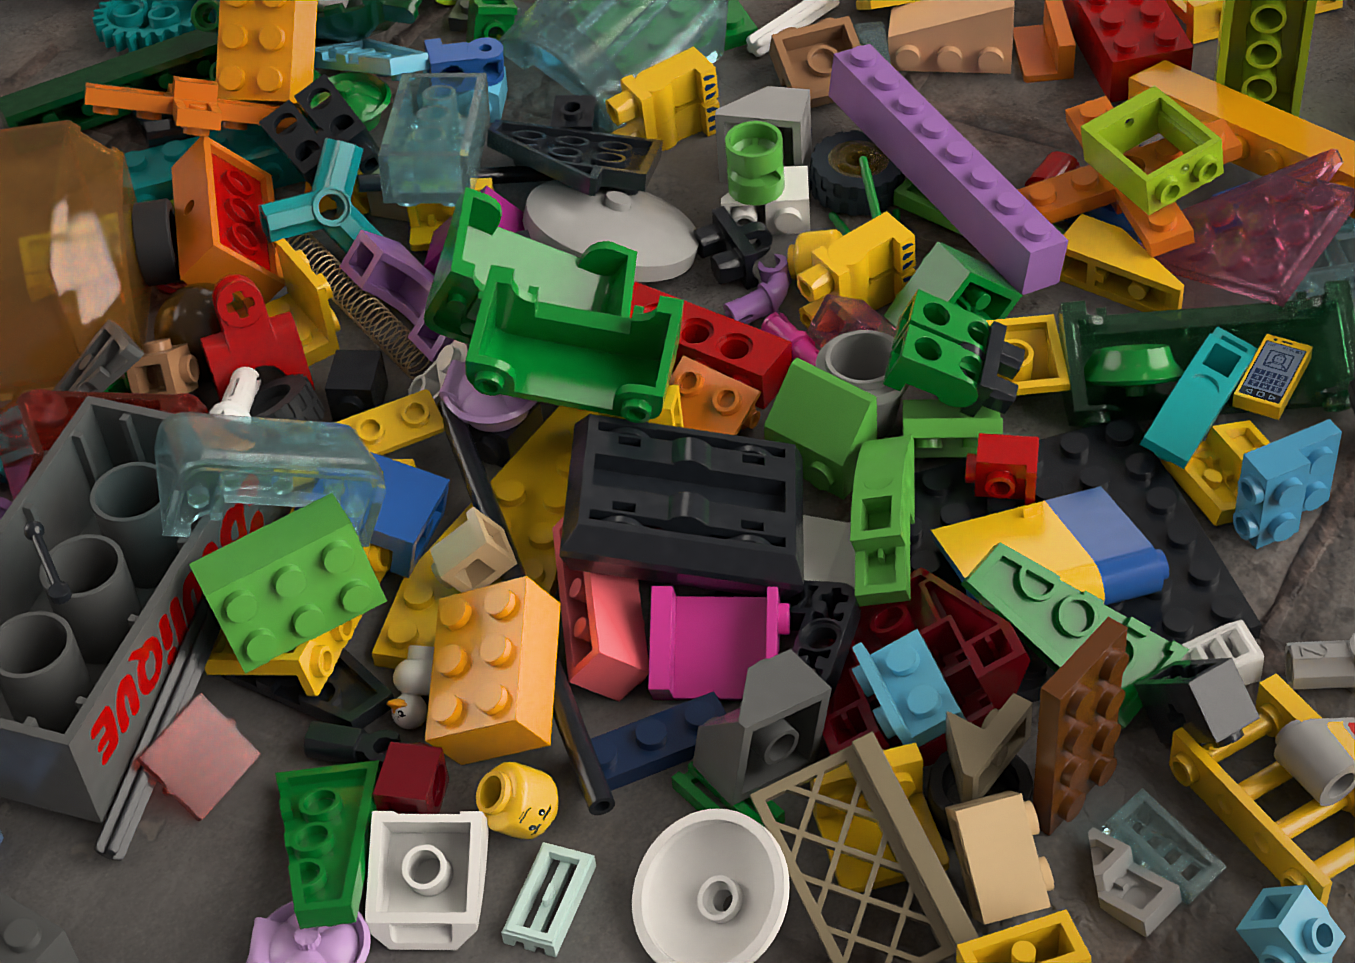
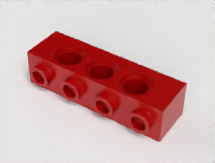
(726, 345)

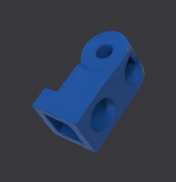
(478, 56)

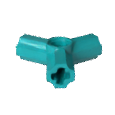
(301, 213)

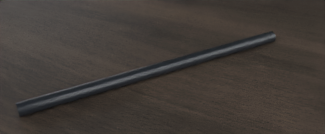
(565, 709)

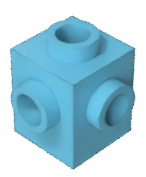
(1290, 927)

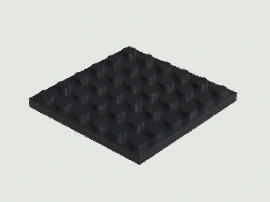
(1199, 586)

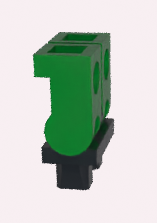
(953, 356)

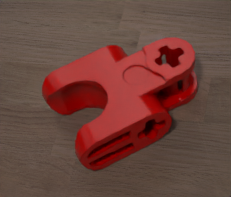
(250, 335)

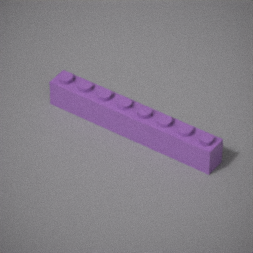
(948, 170)

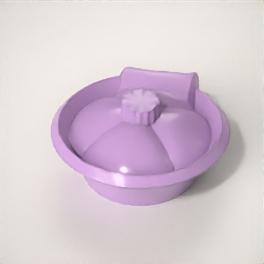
(481, 410)
(282, 941)

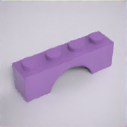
(399, 279)

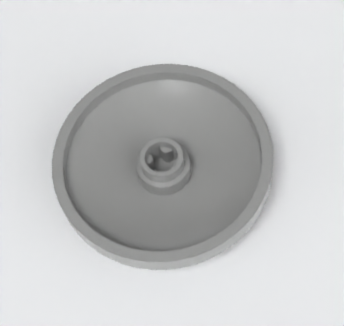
(640, 222)

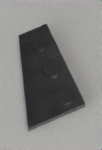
(347, 699)

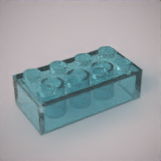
(434, 138)

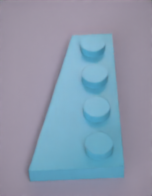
(371, 57)

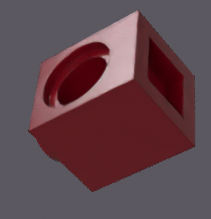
(412, 779)

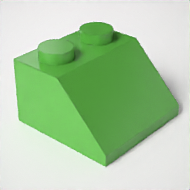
(825, 422)

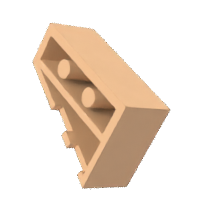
(952, 36)

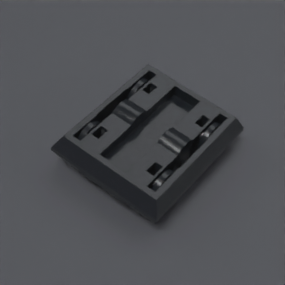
(684, 507)

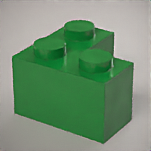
(959, 281)

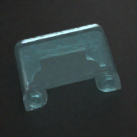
(262, 462)

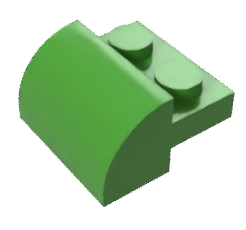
(944, 430)

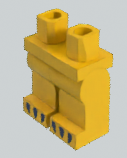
(668, 100)
(862, 265)

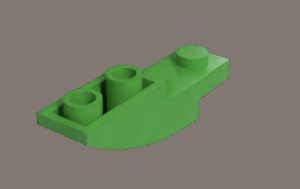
(882, 519)

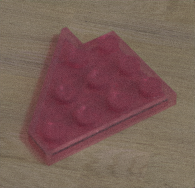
(1265, 231)

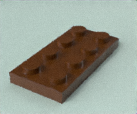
(1079, 726)

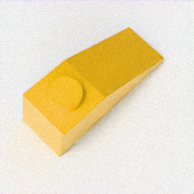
(1117, 267)

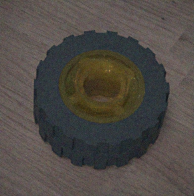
(838, 177)

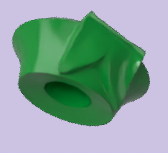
(363, 93)
(1132, 367)

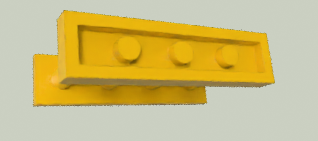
(1235, 804)

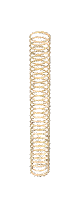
(372, 337)

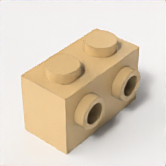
(1000, 856)

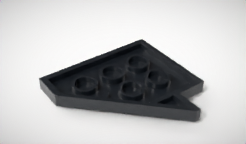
(579, 156)

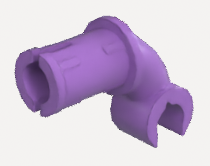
(766, 297)

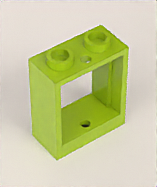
(1148, 115)

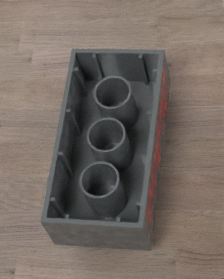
(91, 669)

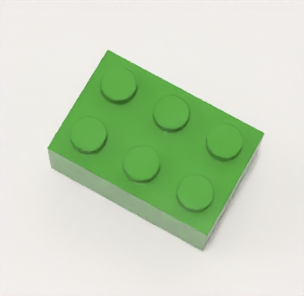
(288, 582)

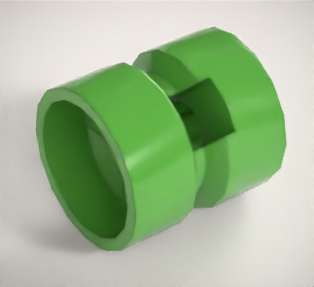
(754, 163)

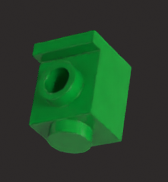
(489, 14)

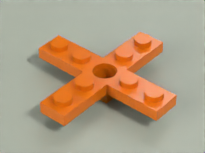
(188, 100)
(1088, 190)

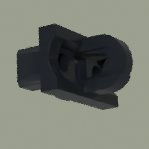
(733, 242)

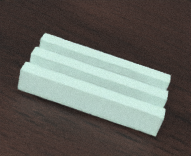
(535, 935)

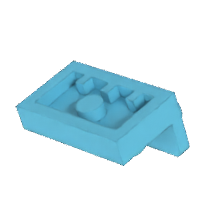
(908, 689)

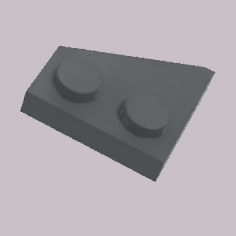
(102, 361)

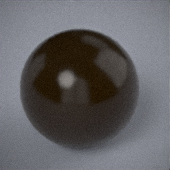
(188, 317)

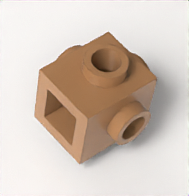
(164, 369)

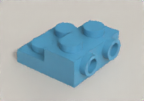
(1283, 482)

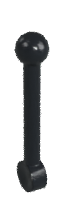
(59, 590)

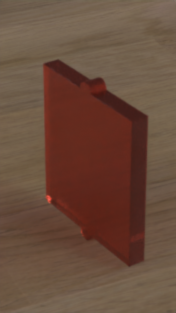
(199, 757)

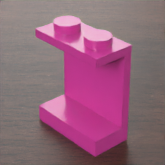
(710, 642)

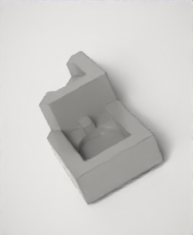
(1127, 889)

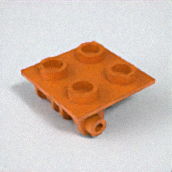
(713, 399)

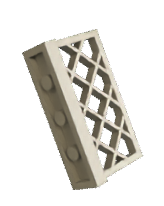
(901, 832)

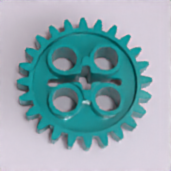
(143, 22)

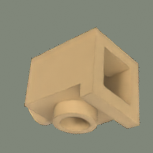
(472, 554)

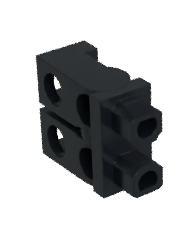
(332, 119)

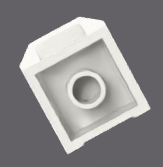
(426, 878)

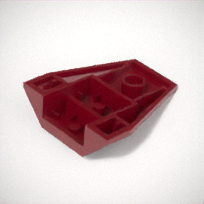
(968, 641)

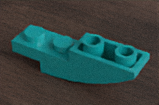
(1199, 397)

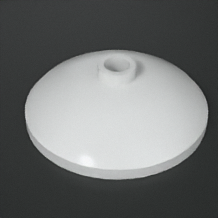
(690, 876)

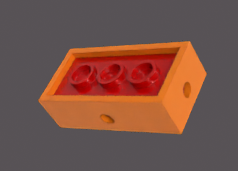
(220, 219)

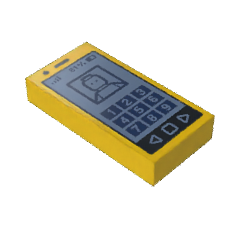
(1272, 376)

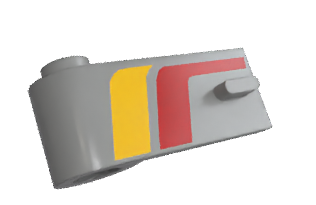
(1319, 756)

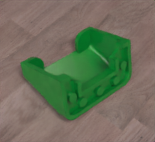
(594, 282)
(571, 352)

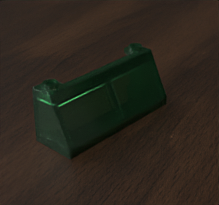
(1316, 321)

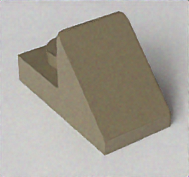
(984, 752)

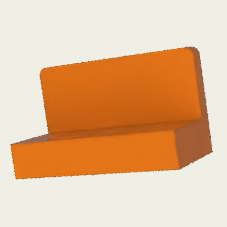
(1047, 49)

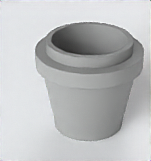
(862, 361)

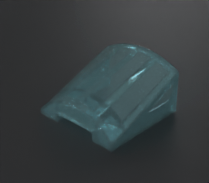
(601, 41)

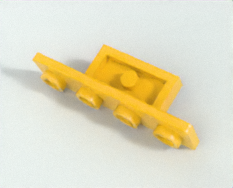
(398, 423)

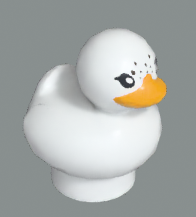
(413, 680)

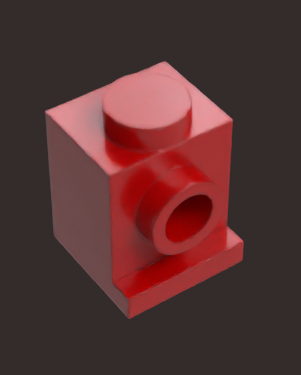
(1004, 467)

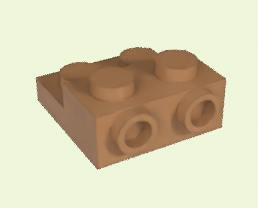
(806, 55)

